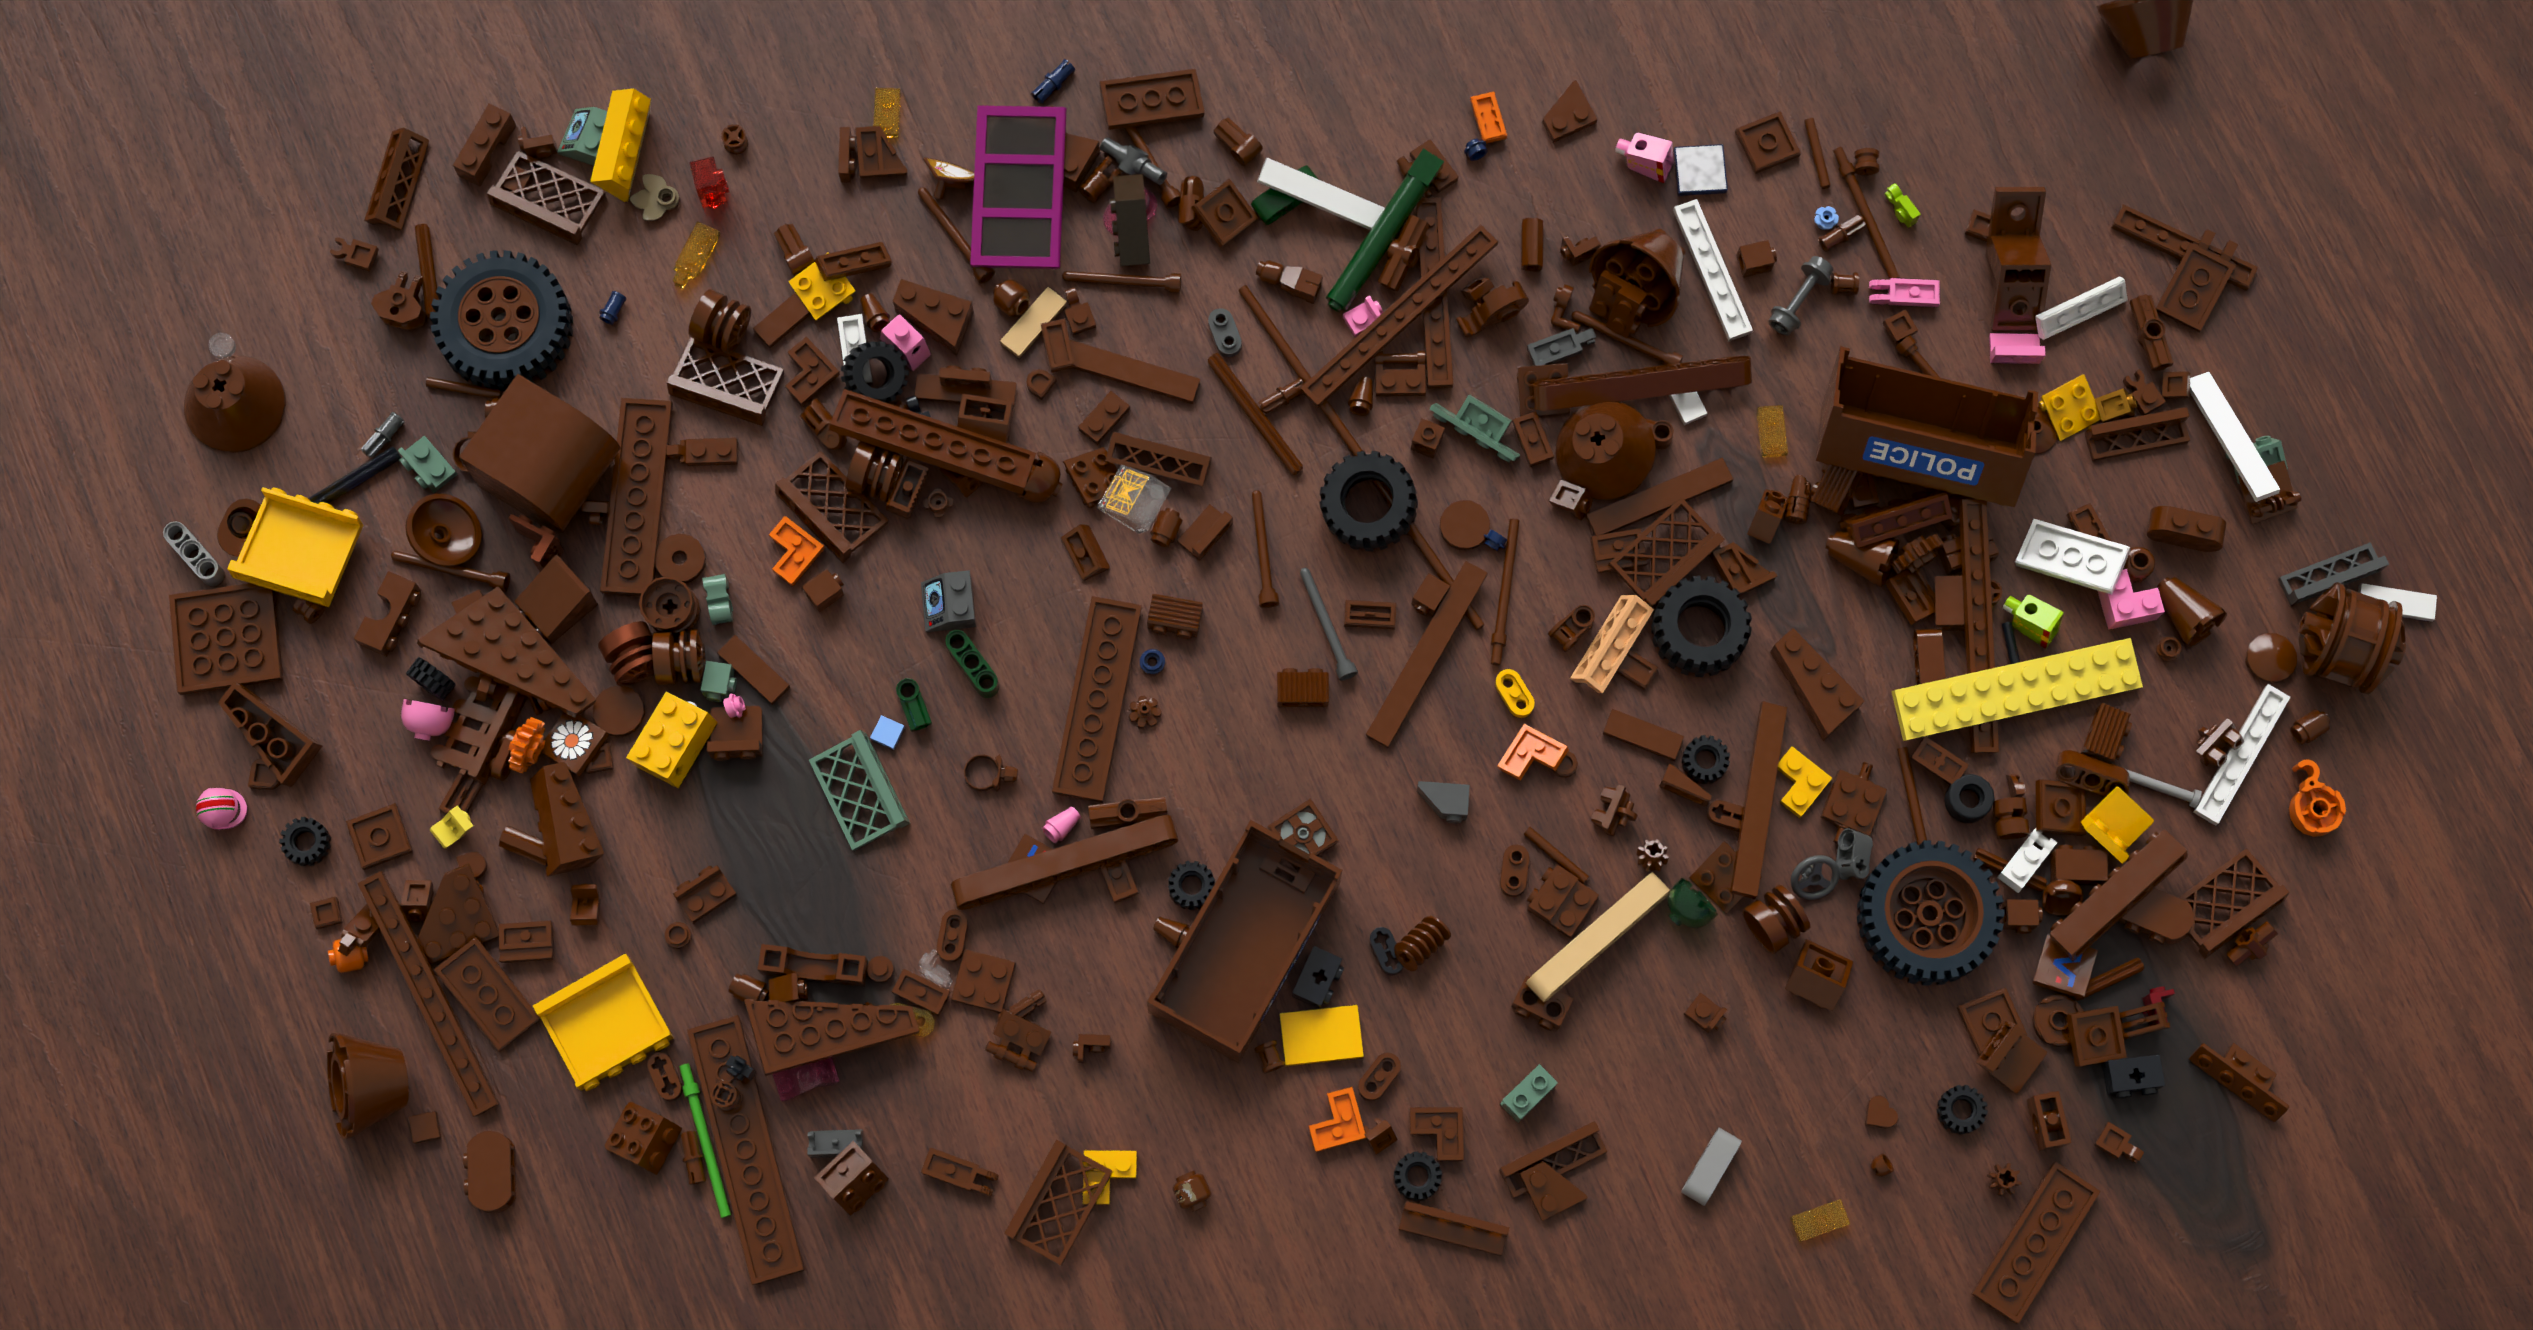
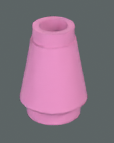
(1061, 824)

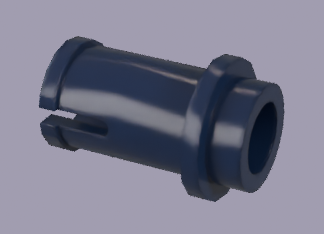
(612, 308)

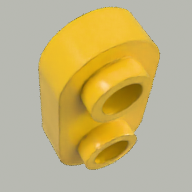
(1514, 694)

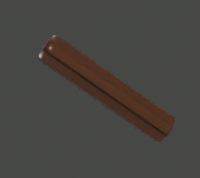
(1998, 864)
(2113, 976)

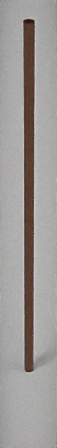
(1350, 442)

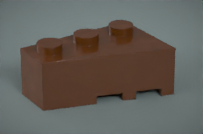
(934, 312)

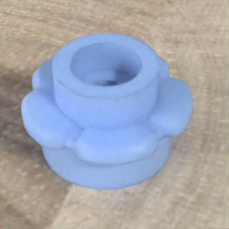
(1823, 223)

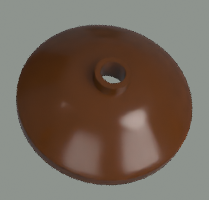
(452, 521)

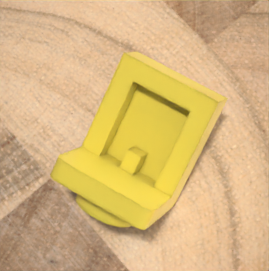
(452, 827)

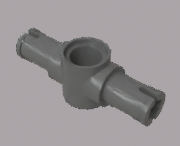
(1133, 160)

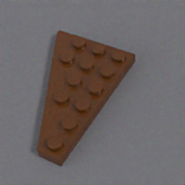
(503, 644)

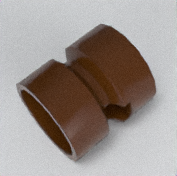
(2011, 818)

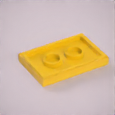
(1321, 1035)

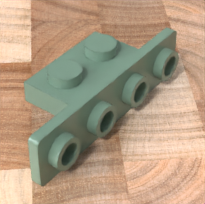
(1480, 422)

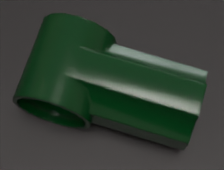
(913, 706)

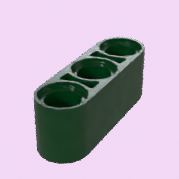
(1275, 204)
(966, 653)

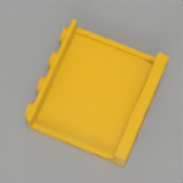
(297, 547)
(604, 1022)

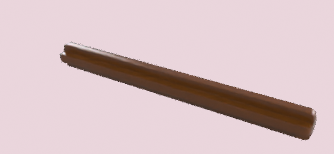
(1255, 414)

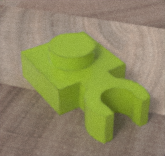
(1904, 208)

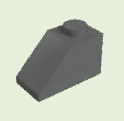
(1446, 799)

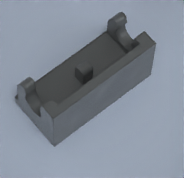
(832, 1142)

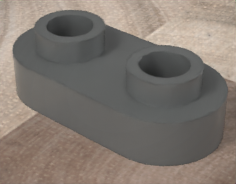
(1224, 331)

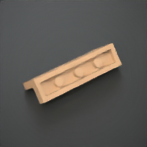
(1612, 642)

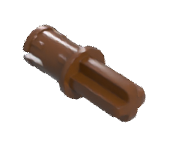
(1841, 233)
(1281, 396)
(692, 1157)

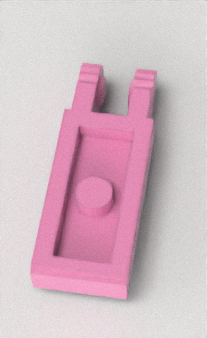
(1906, 292)

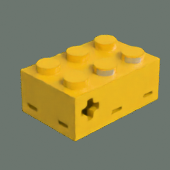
(672, 739)

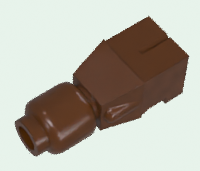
(1294, 280)

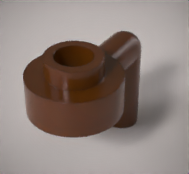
(1562, 298)

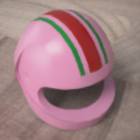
(219, 806)

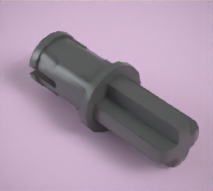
(382, 435)

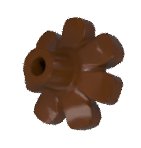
(1144, 716)

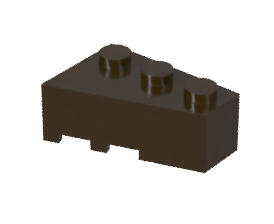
(1131, 220)

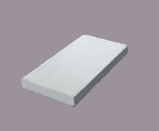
(2072, 556)

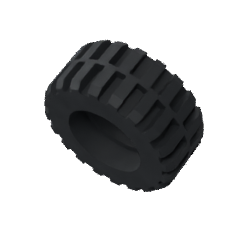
(1354, 471)
(1711, 596)

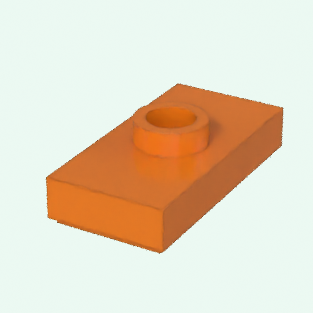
(1488, 117)

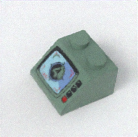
(583, 135)

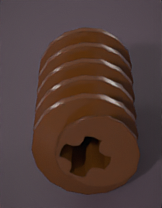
(1421, 942)

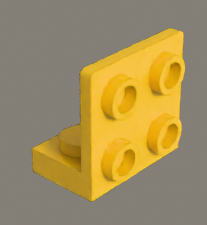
(2117, 823)

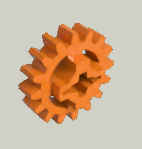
(526, 745)

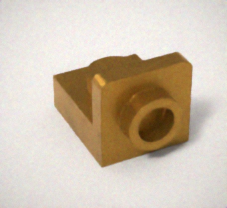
(2115, 405)

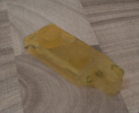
(695, 254)

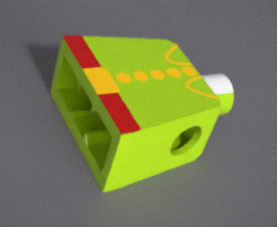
(2035, 619)

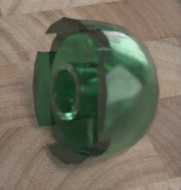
(1689, 905)

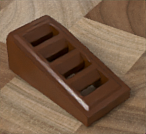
(1683, 786)

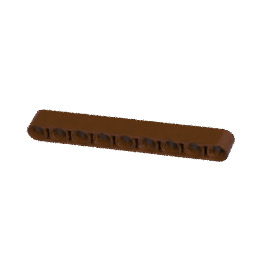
(1642, 383)
(1064, 862)

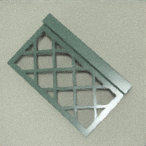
(881, 786)

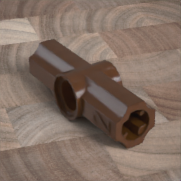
(1403, 253)
(2154, 346)
(1110, 814)

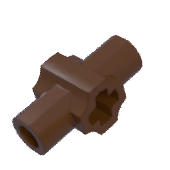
(2252, 943)

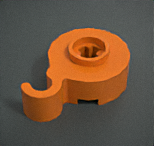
(2316, 793)

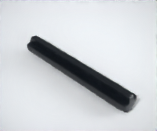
(356, 477)

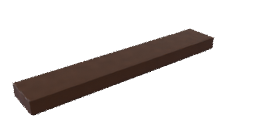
(2174, 242)
(1135, 372)
(1659, 497)

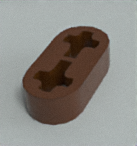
(1725, 821)
(658, 1078)

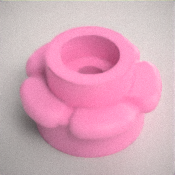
(734, 706)

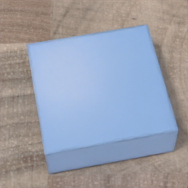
(887, 732)

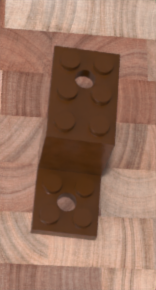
(2018, 257)

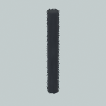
(2010, 642)

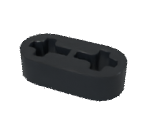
(1380, 953)

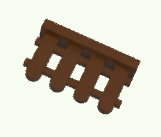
(1897, 517)
(485, 742)

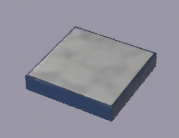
(1700, 170)

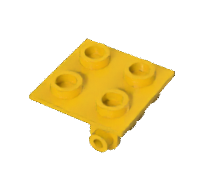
(820, 295)
(2070, 407)

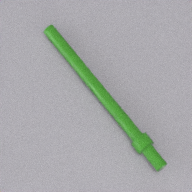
(691, 1091)

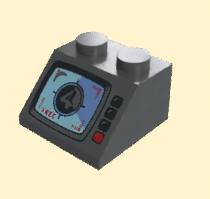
(948, 602)

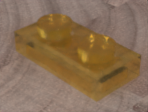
(887, 110)
(1772, 431)

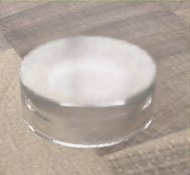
(222, 345)

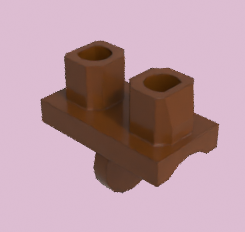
(2214, 740)
(1618, 812)

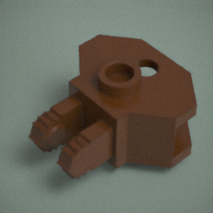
(399, 305)

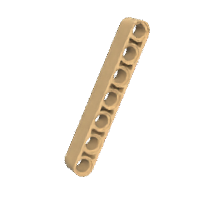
(1598, 937)

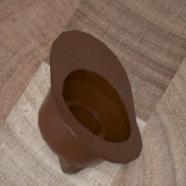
(237, 525)

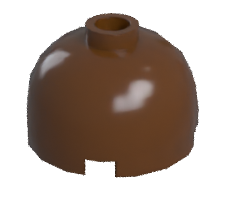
(1042, 480)

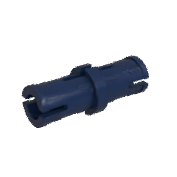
(1053, 81)

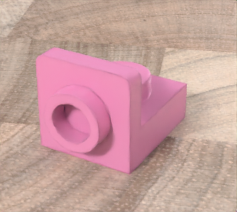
(1362, 316)

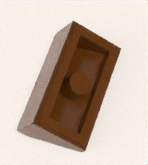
(1085, 552)

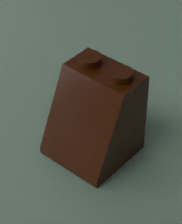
(555, 600)

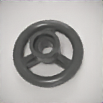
(1812, 875)

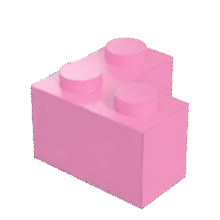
(2130, 608)

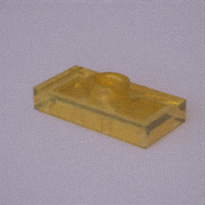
(1820, 1220)

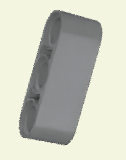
(186, 545)
(1711, 1166)

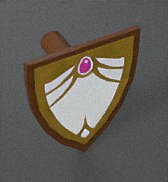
(948, 175)

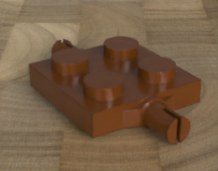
(1853, 801)

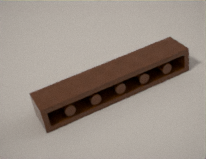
(2118, 895)

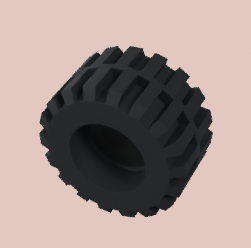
(894, 367)

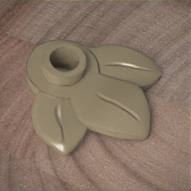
(652, 197)

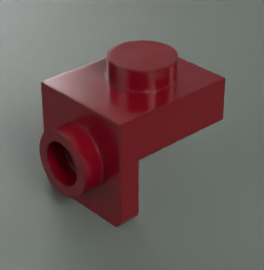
(2155, 996)

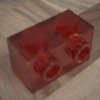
(709, 182)

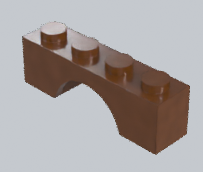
(828, 968)

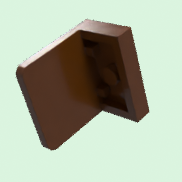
(735, 735)
(643, 1137)

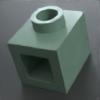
(718, 681)

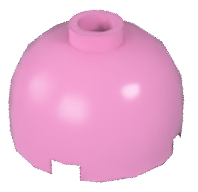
(426, 718)

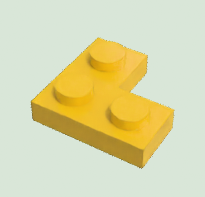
(1808, 781)
(1120, 1162)

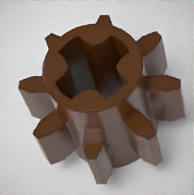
(1652, 855)
(1998, 1183)

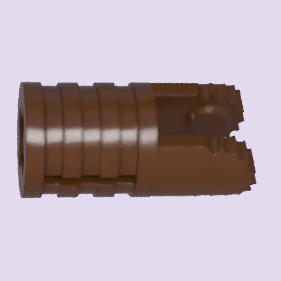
(1098, 182)
(1798, 501)

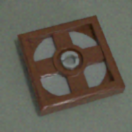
(1305, 829)

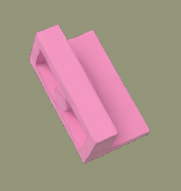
(2016, 348)

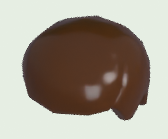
(2061, 896)

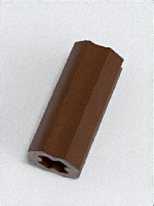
(1532, 244)
(523, 844)

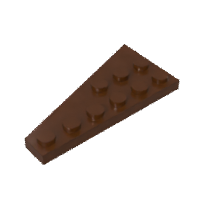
(810, 1032)

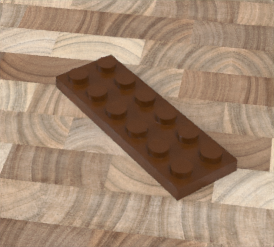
(2035, 1243)

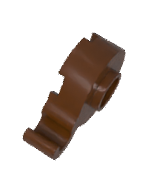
(1498, 307)

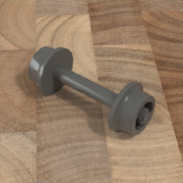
(1817, 271)

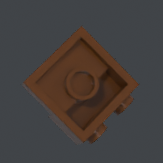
(1619, 304)
(1561, 900)

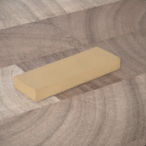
(1028, 327)

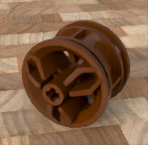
(2352, 638)

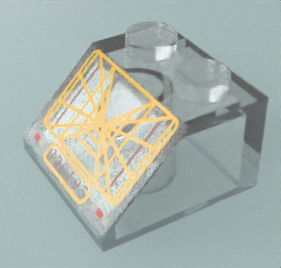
(1134, 498)

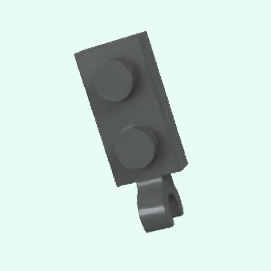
(1559, 346)

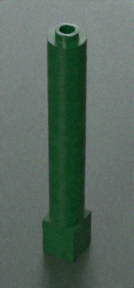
(1384, 231)

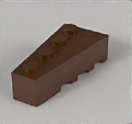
(1815, 683)
(564, 822)

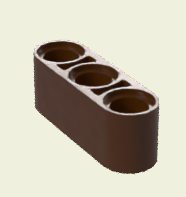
(1928, 655)
(2084, 765)

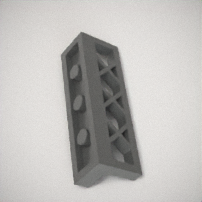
(2354, 573)

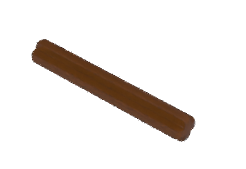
(426, 266)

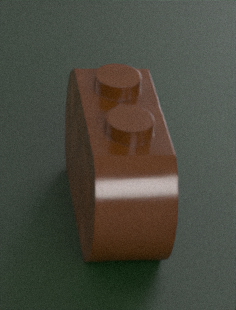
(2186, 528)
(2160, 917)
(490, 1172)

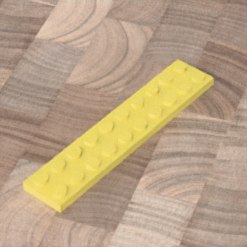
(2016, 689)

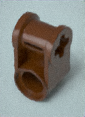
(1569, 630)

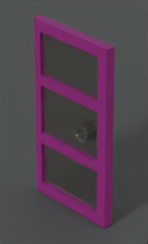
(1018, 187)

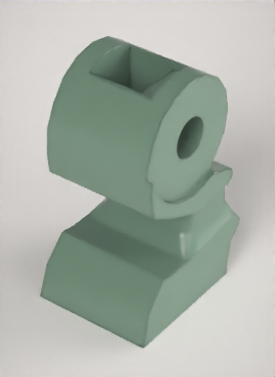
(718, 599)

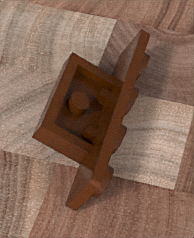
(955, 381)
(2242, 1076)

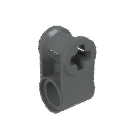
(1854, 853)

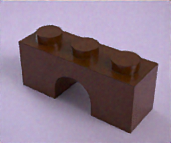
(474, 159)
(382, 634)

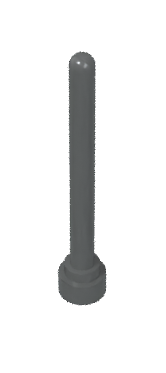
(1345, 669)

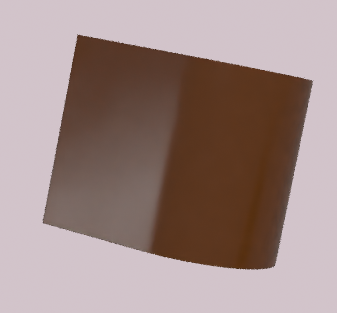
(539, 454)

